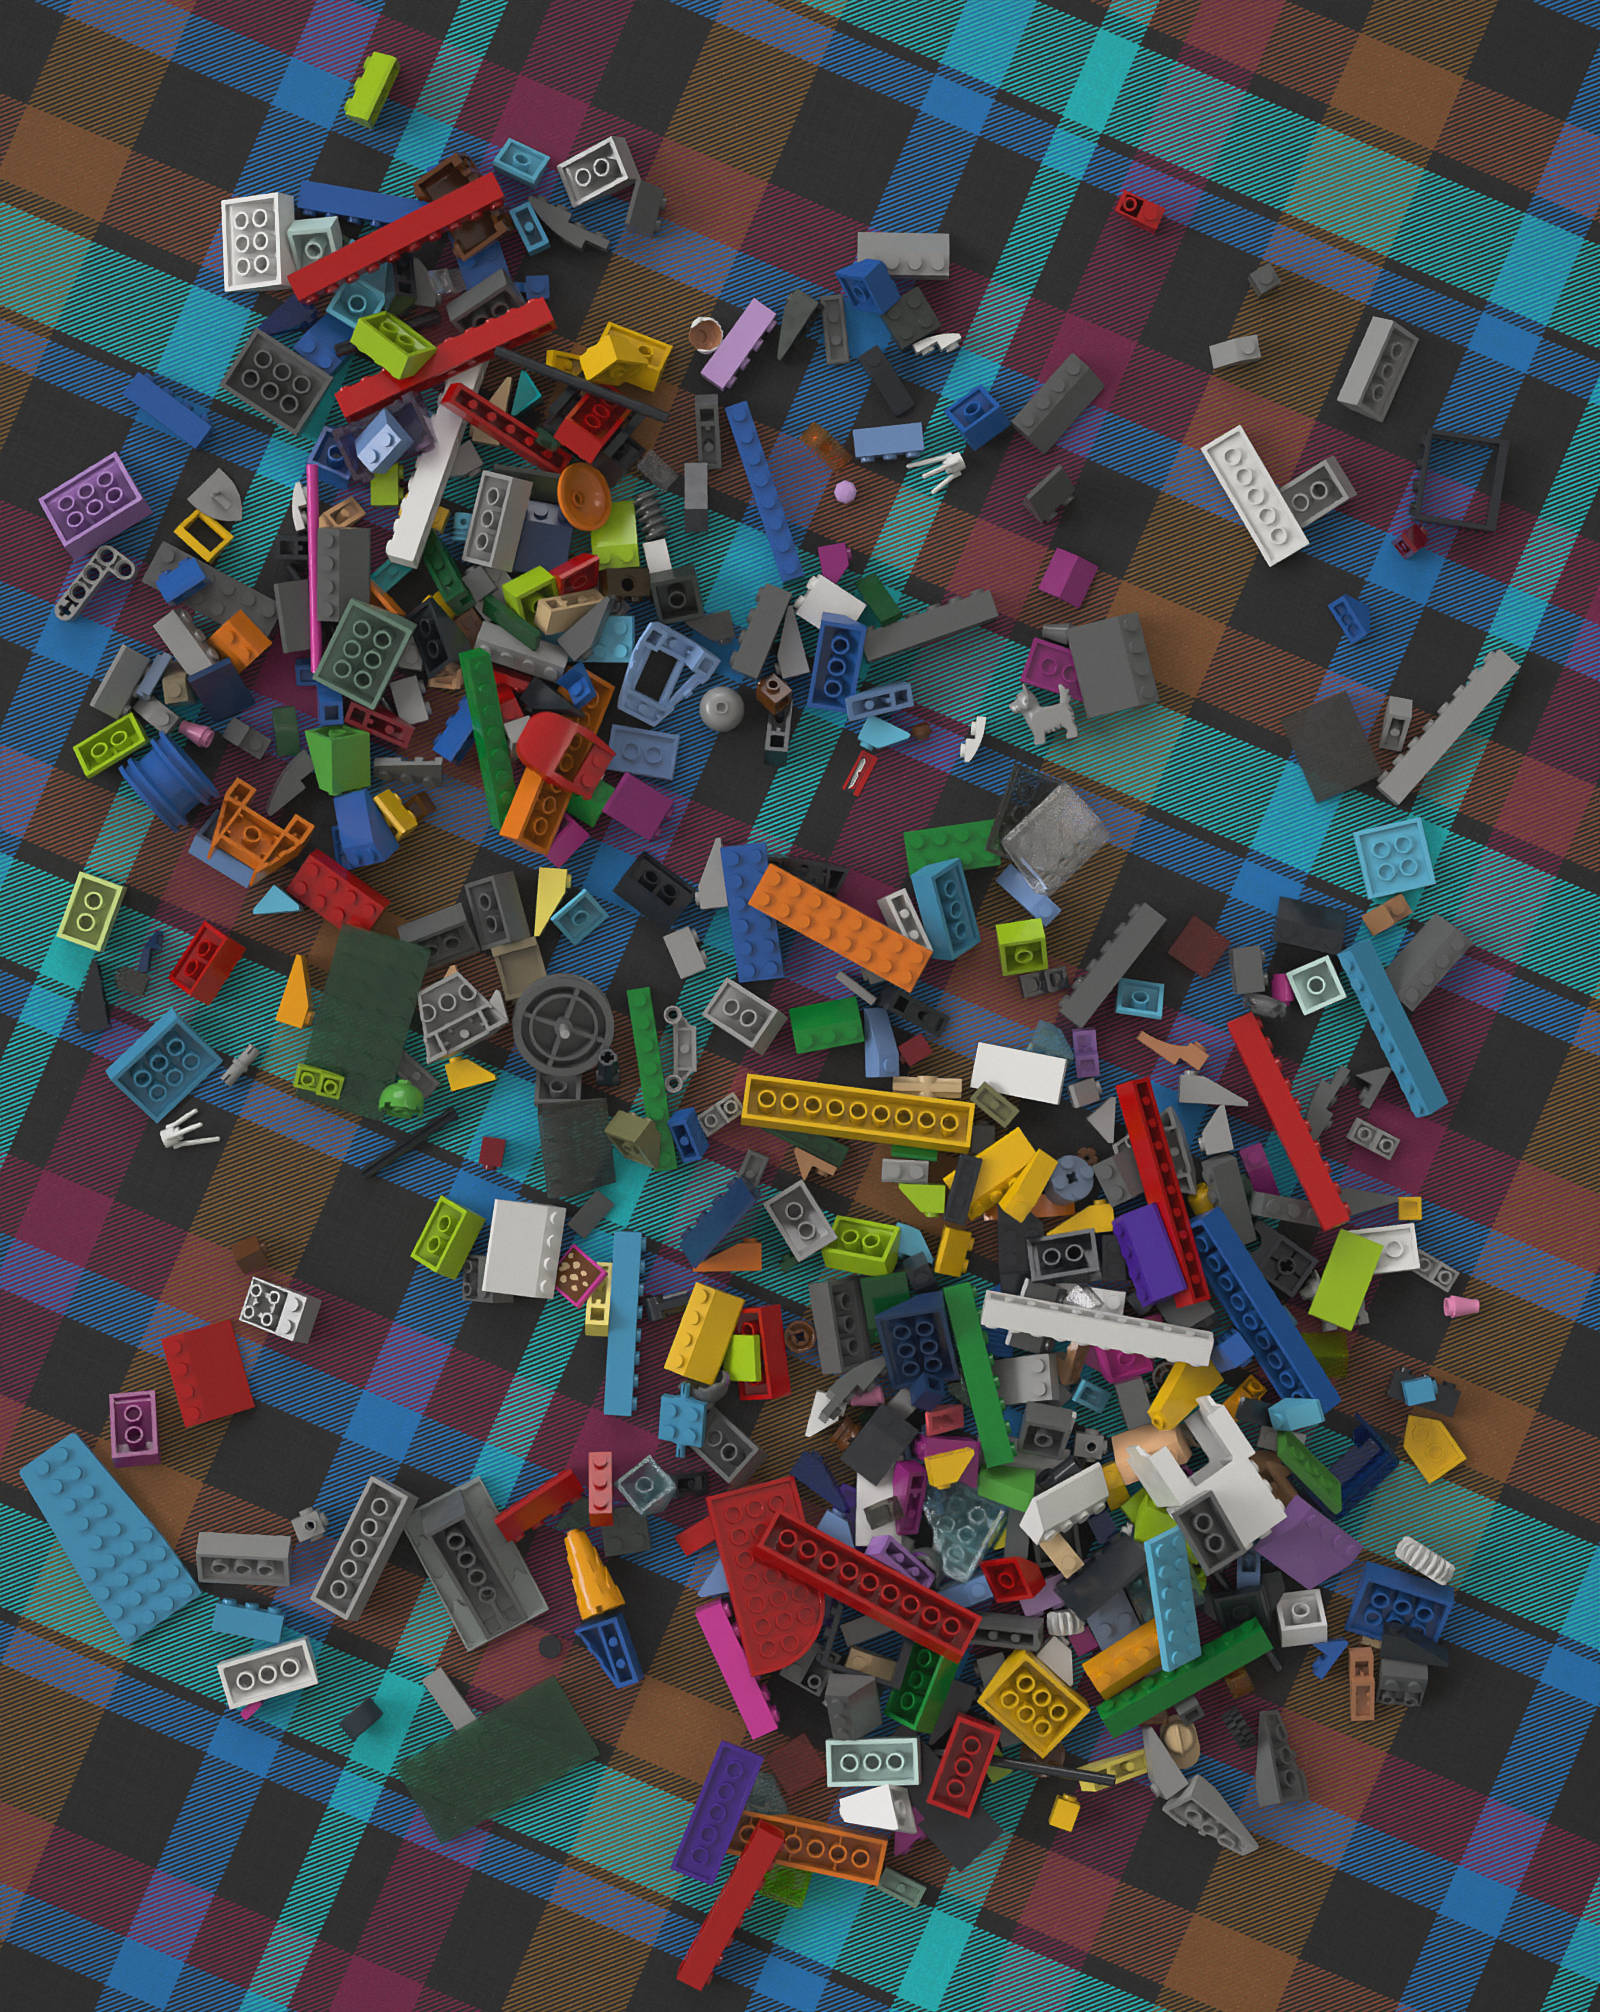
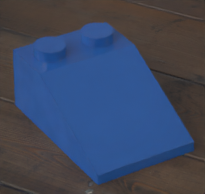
(319, 343)
(363, 829)

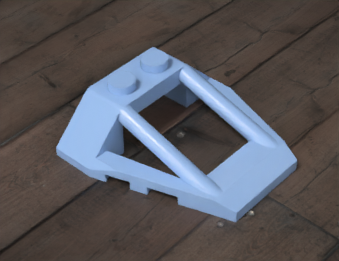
(685, 650)

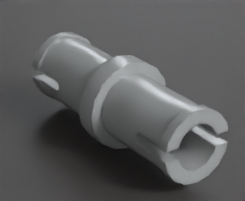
(240, 1065)

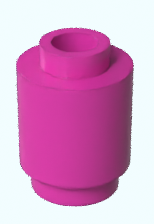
(1282, 989)

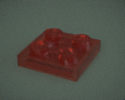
(1199, 947)
(796, 1764)

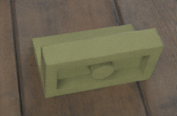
(994, 1104)

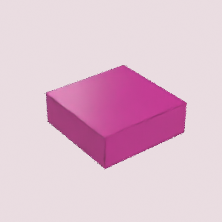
(1083, 1641)
(250, 1709)

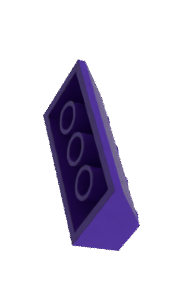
(1149, 1255)

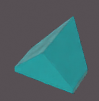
(526, 396)

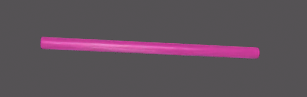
(313, 525)

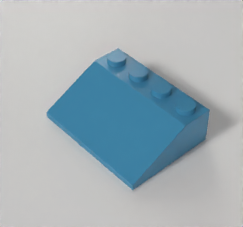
(163, 1065)

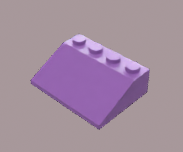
(95, 506)
(1308, 1545)

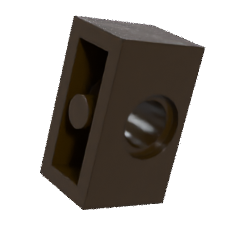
(636, 580)

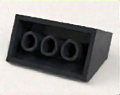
(623, 459)

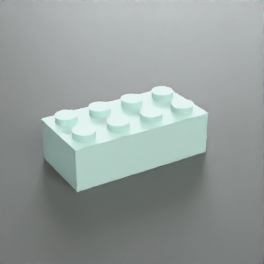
(874, 1761)

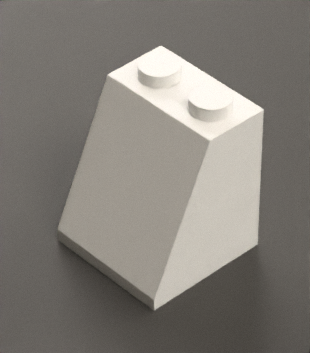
(881, 1808)

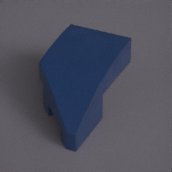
(154, 943)

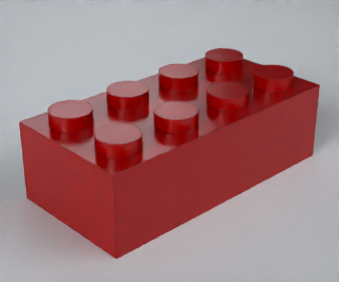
(591, 425)
(337, 893)
(964, 1765)

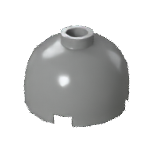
(721, 709)

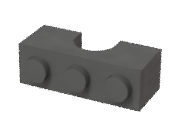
(1282, 1208)

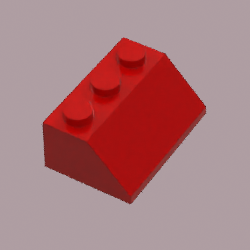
(206, 963)

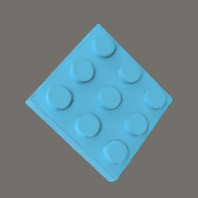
(1394, 858)

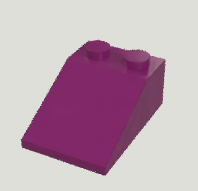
(134, 1429)

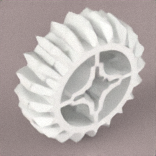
(1425, 1560)

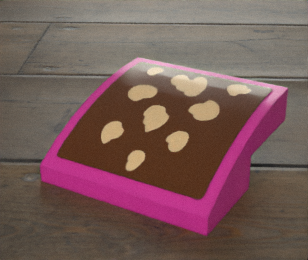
(578, 1276)

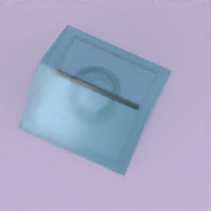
(646, 1487)

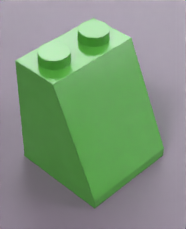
(340, 757)

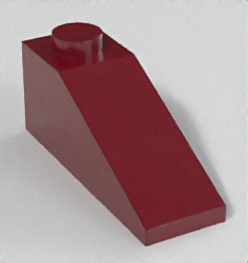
(1411, 540)
(380, 723)

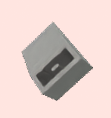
(280, 1310)

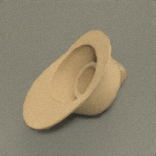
(1180, 1742)

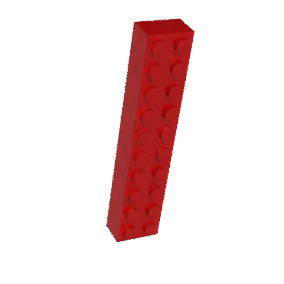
(868, 1586)

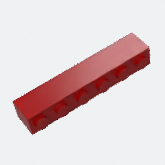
(503, 428)

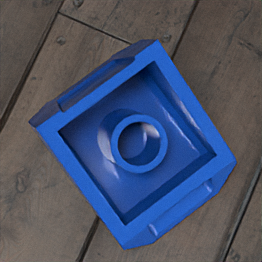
(330, 462)

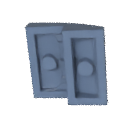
(153, 676)

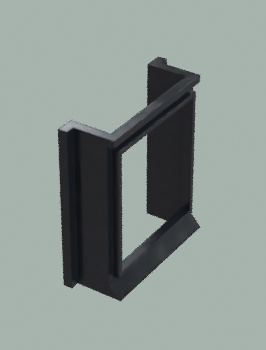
(565, 399)

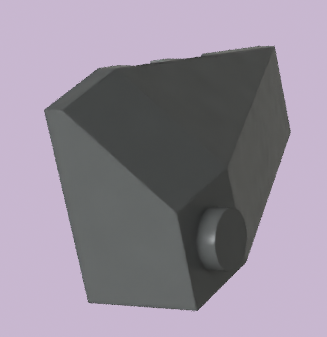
(1276, 1770)

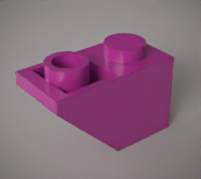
(904, 1841)

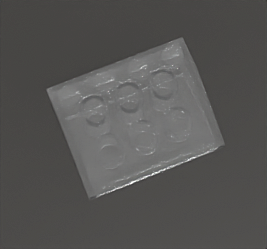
(1055, 840)

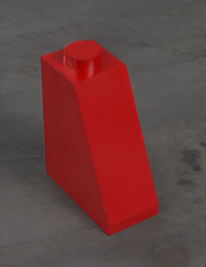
(509, 704)

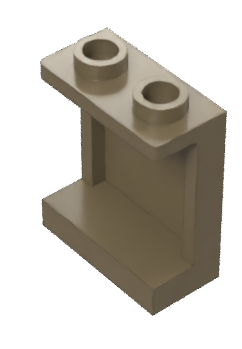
(518, 966)

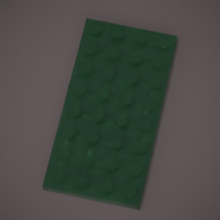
(365, 1017)
(497, 1759)

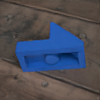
(578, 685)
(1331, 1650)

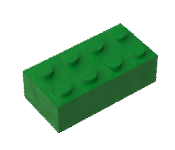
(950, 842)
(922, 1690)

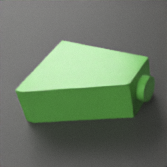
(1007, 1485)

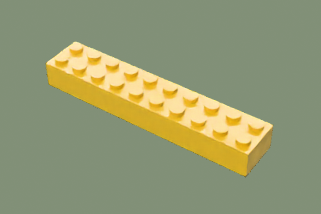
(857, 1113)

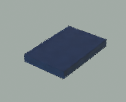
(221, 690)

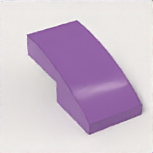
(1085, 1052)

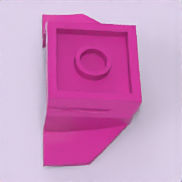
(1116, 1365)

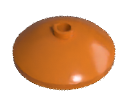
(584, 496)

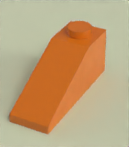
(738, 1257)

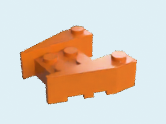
(255, 838)

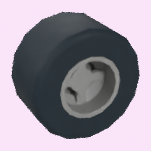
(360, 1718)

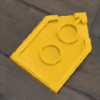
(1431, 1447)

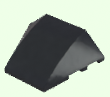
(819, 873)

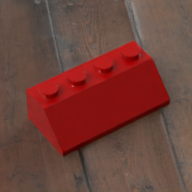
(767, 1323)
(539, 1504)

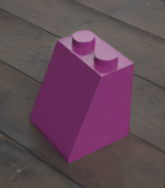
(639, 807)
(931, 1445)

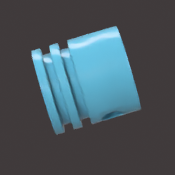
(461, 526)

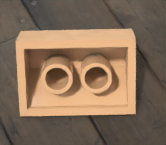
(1152, 1441)

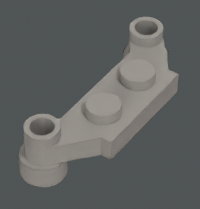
(684, 1049)

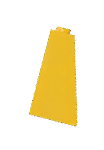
(1180, 1393)

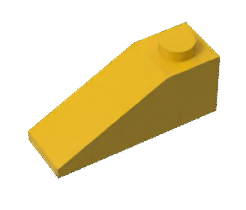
(1028, 1186)
(1093, 1216)

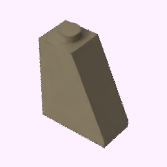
(177, 688)

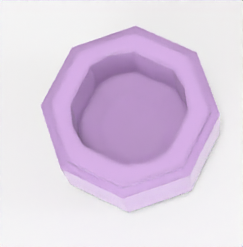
(845, 492)

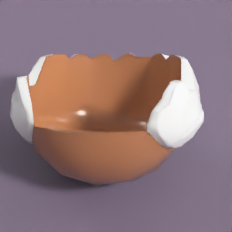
(705, 335)

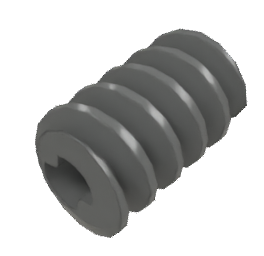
(651, 514)

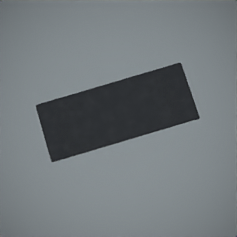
(953, 1834)

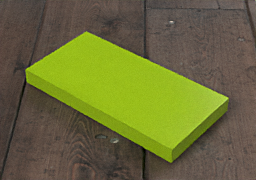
(1345, 1279)

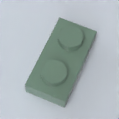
(901, 1887)

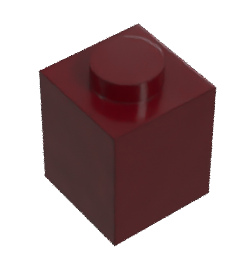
(914, 1050)
(492, 1152)

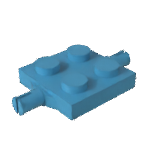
(682, 1420)

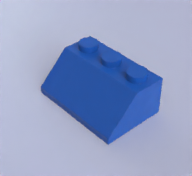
(458, 735)

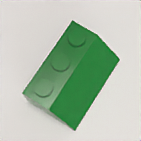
(826, 1025)

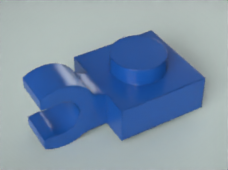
(535, 287)

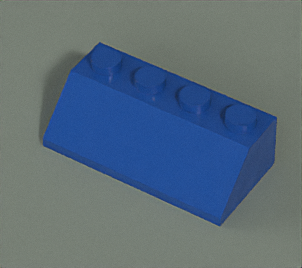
(836, 662)

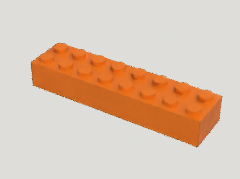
(541, 806)
(840, 927)
(819, 1846)

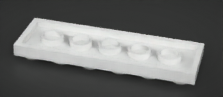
(1255, 495)

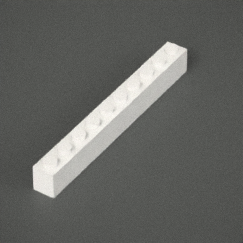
(430, 478)
(1097, 1328)

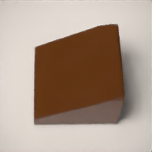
(420, 806)

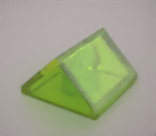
(1330, 1352)
(786, 1885)

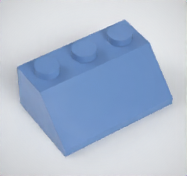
(221, 859)

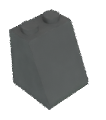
(1195, 1316)

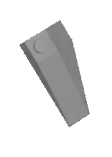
(1206, 1810)

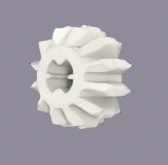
(1063, 1623)

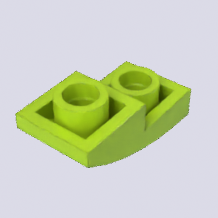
(318, 1080)

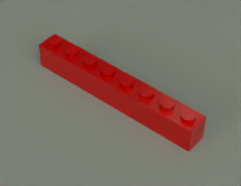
(731, 1904)

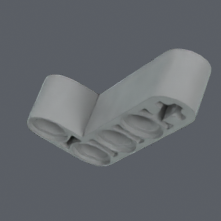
(93, 586)

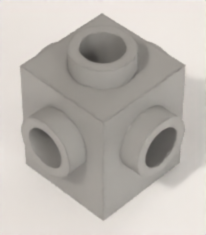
(1081, 1441)
(304, 1530)

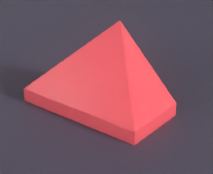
(944, 1419)

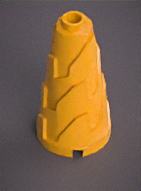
(591, 1580)

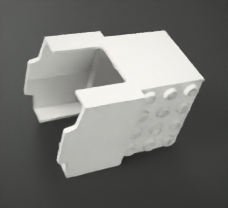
(1228, 1474)

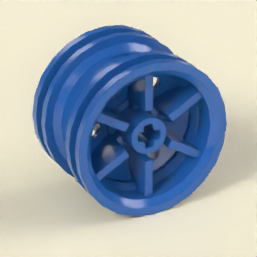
(169, 781)

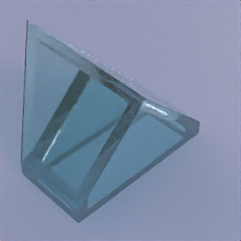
(766, 1796)

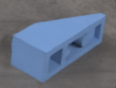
(879, 700)
(1036, 904)
(880, 1044)
(974, 1591)

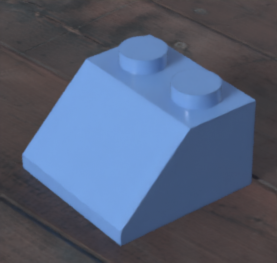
(382, 443)

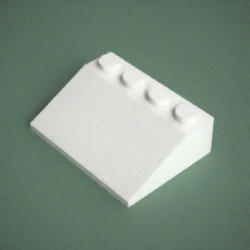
(257, 242)
(524, 1249)

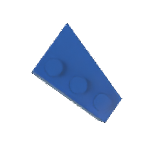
(1230, 1351)
(613, 1648)

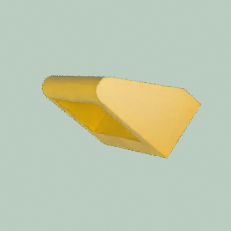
(195, 544)

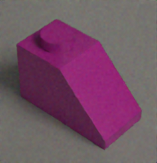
(834, 561)

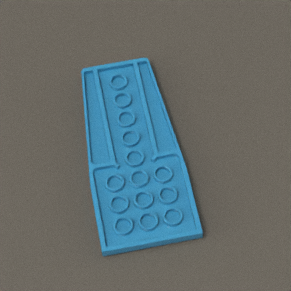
(108, 1539)

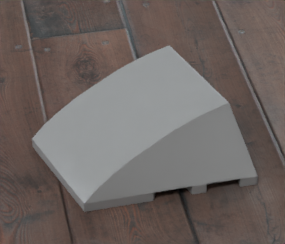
(455, 1017)
(1178, 1148)

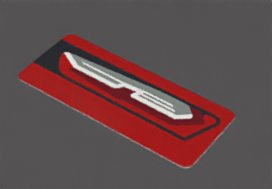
(860, 773)

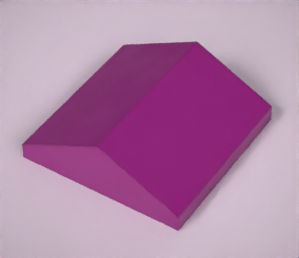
(1068, 577)

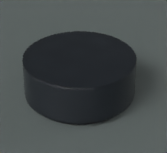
(550, 1646)

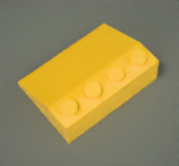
(1033, 1701)

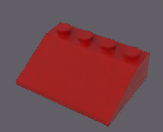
(207, 1373)

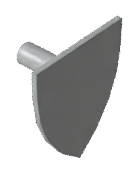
(218, 498)

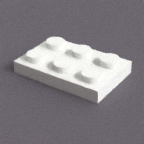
(1399, 1247)

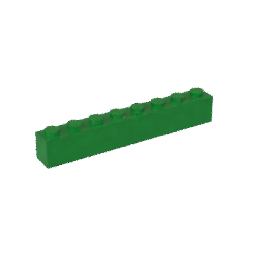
(488, 733)
(651, 1072)
(978, 1374)
(1168, 1688)

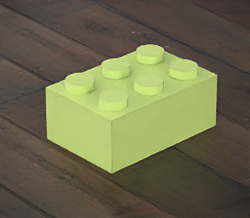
(91, 911)

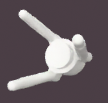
(952, 464)
(171, 1136)

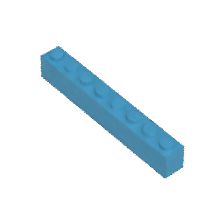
(1392, 1028)
(623, 1323)

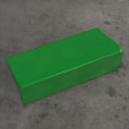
(914, 1153)

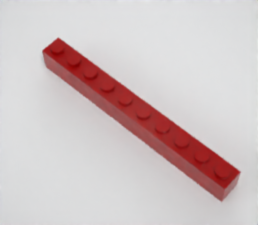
(397, 238)
(450, 359)
(1288, 1122)
(1161, 1182)

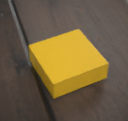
(1409, 1208)

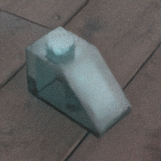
(1049, 1041)

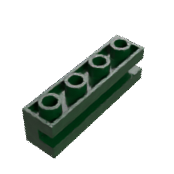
(446, 575)

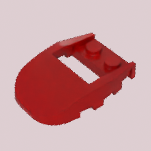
(544, 744)

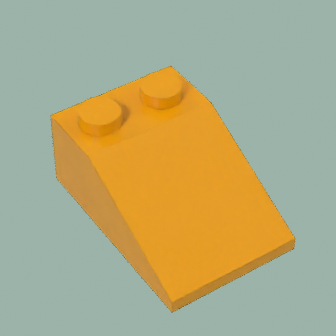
(297, 998)

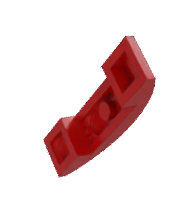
(696, 1536)

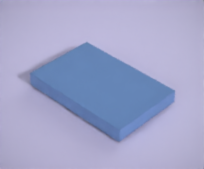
(643, 752)

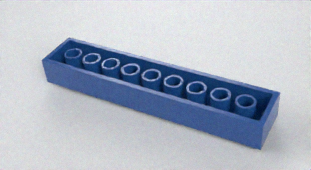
(1258, 1312)

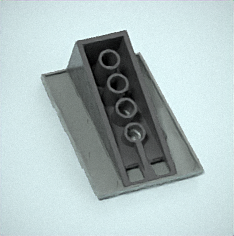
(473, 1565)

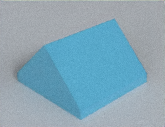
(521, 163)
(355, 302)
(276, 902)
(579, 917)
(1139, 998)

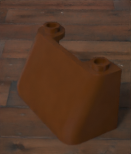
(474, 235)

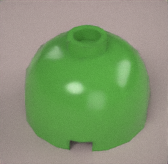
(402, 1100)

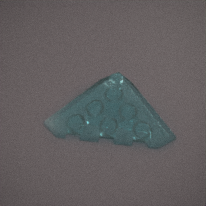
(962, 1527)

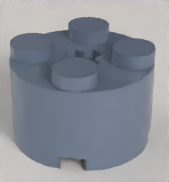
(1069, 1181)

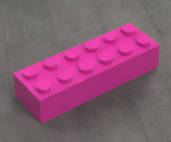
(728, 1650)

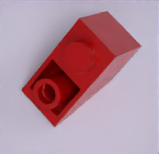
(1139, 211)

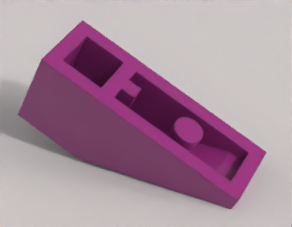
(1258, 1168)
(909, 1486)

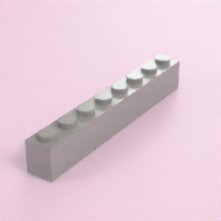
(1447, 727)

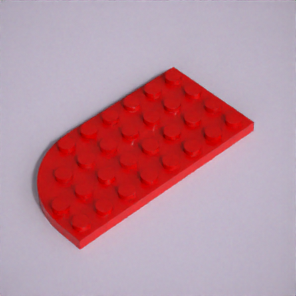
(772, 1609)

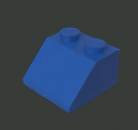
(868, 286)
(977, 417)
(182, 581)

